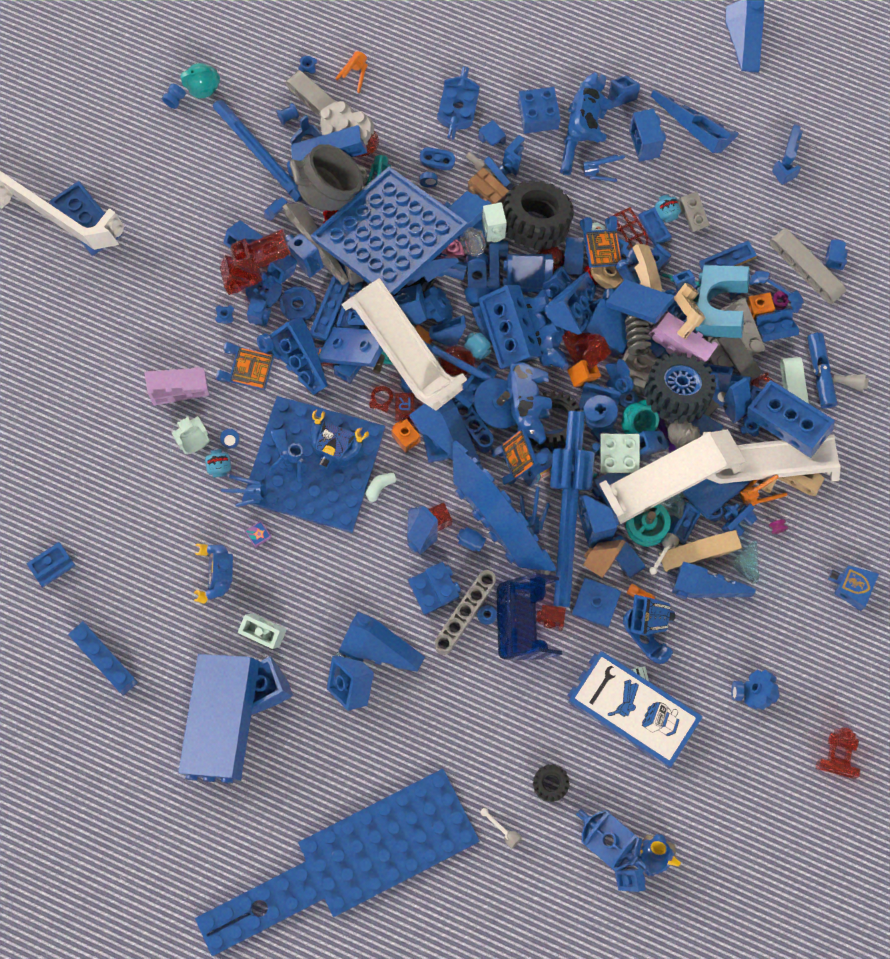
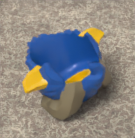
(658, 854)

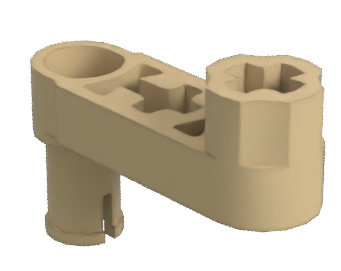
(694, 315)
(808, 484)

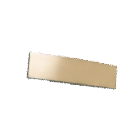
(647, 268)
(701, 550)

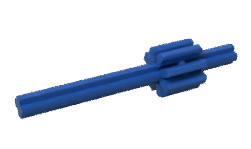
(572, 473)

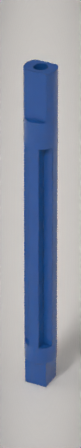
(257, 149)

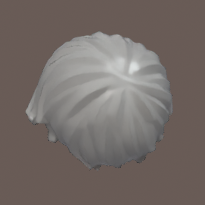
(682, 433)

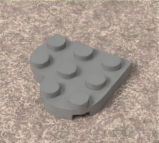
(341, 116)

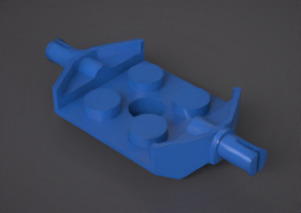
(462, 91)
(626, 845)

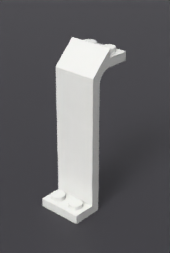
(96, 237)
(404, 345)
(781, 459)
(673, 474)

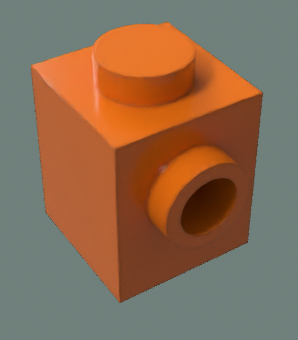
(760, 304)
(580, 373)
(405, 435)

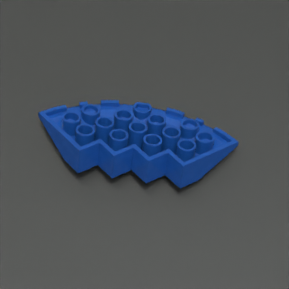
(495, 513)

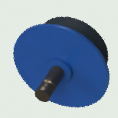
(493, 404)

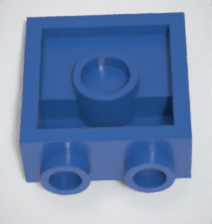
(434, 588)

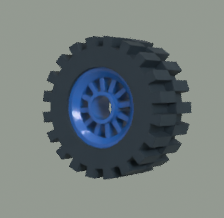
(680, 387)

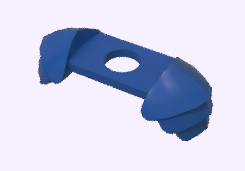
(476, 288)
(794, 297)
(652, 650)

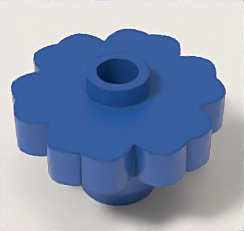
(437, 305)
(761, 690)

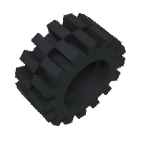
(555, 771)

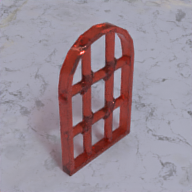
(629, 224)

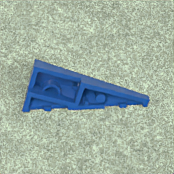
(705, 130)

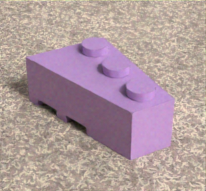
(666, 334)
(176, 385)

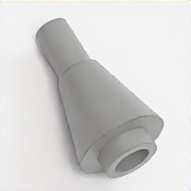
(856, 382)

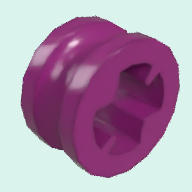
(780, 306)
(778, 526)

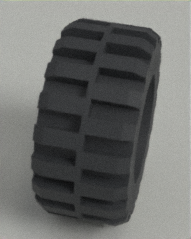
(538, 198)

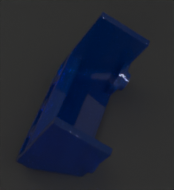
(518, 618)

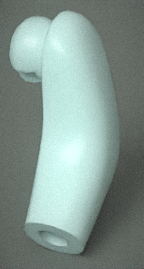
(378, 484)

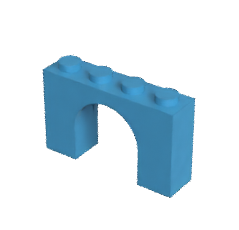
(716, 281)

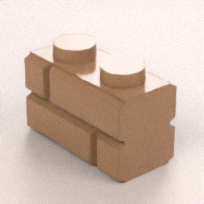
(487, 187)

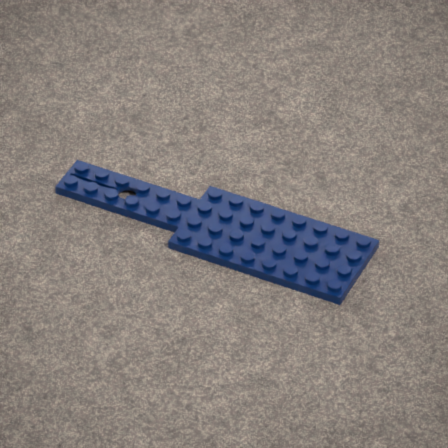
(353, 860)

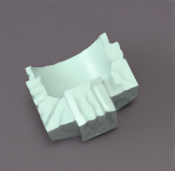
(191, 435)

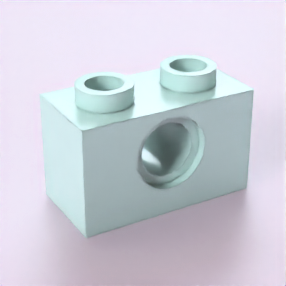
(494, 222)
(262, 630)

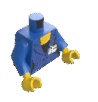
(334, 442)
(219, 571)

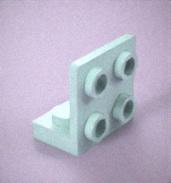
(620, 453)

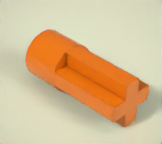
(635, 590)

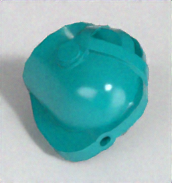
(200, 80)
(639, 418)

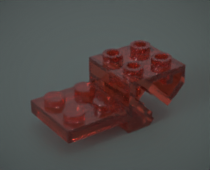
(244, 265)

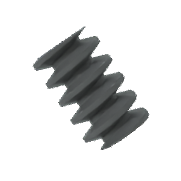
(637, 336)

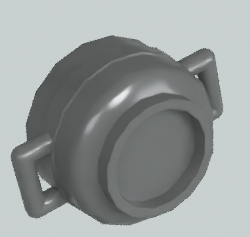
(327, 177)

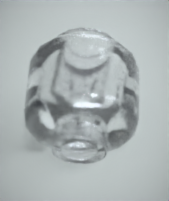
(473, 241)

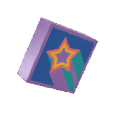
(258, 534)

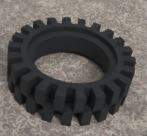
(565, 404)

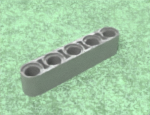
(308, 92)
(807, 266)
(466, 603)

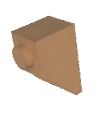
(602, 556)

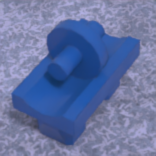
(745, 514)

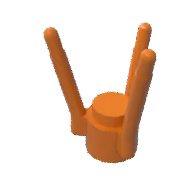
(356, 62)
(750, 494)

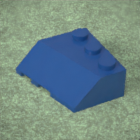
(597, 520)

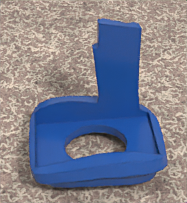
(306, 129)

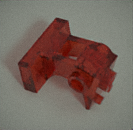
(591, 347)
(846, 739)

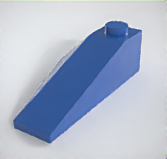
(745, 27)
(444, 427)
(373, 641)

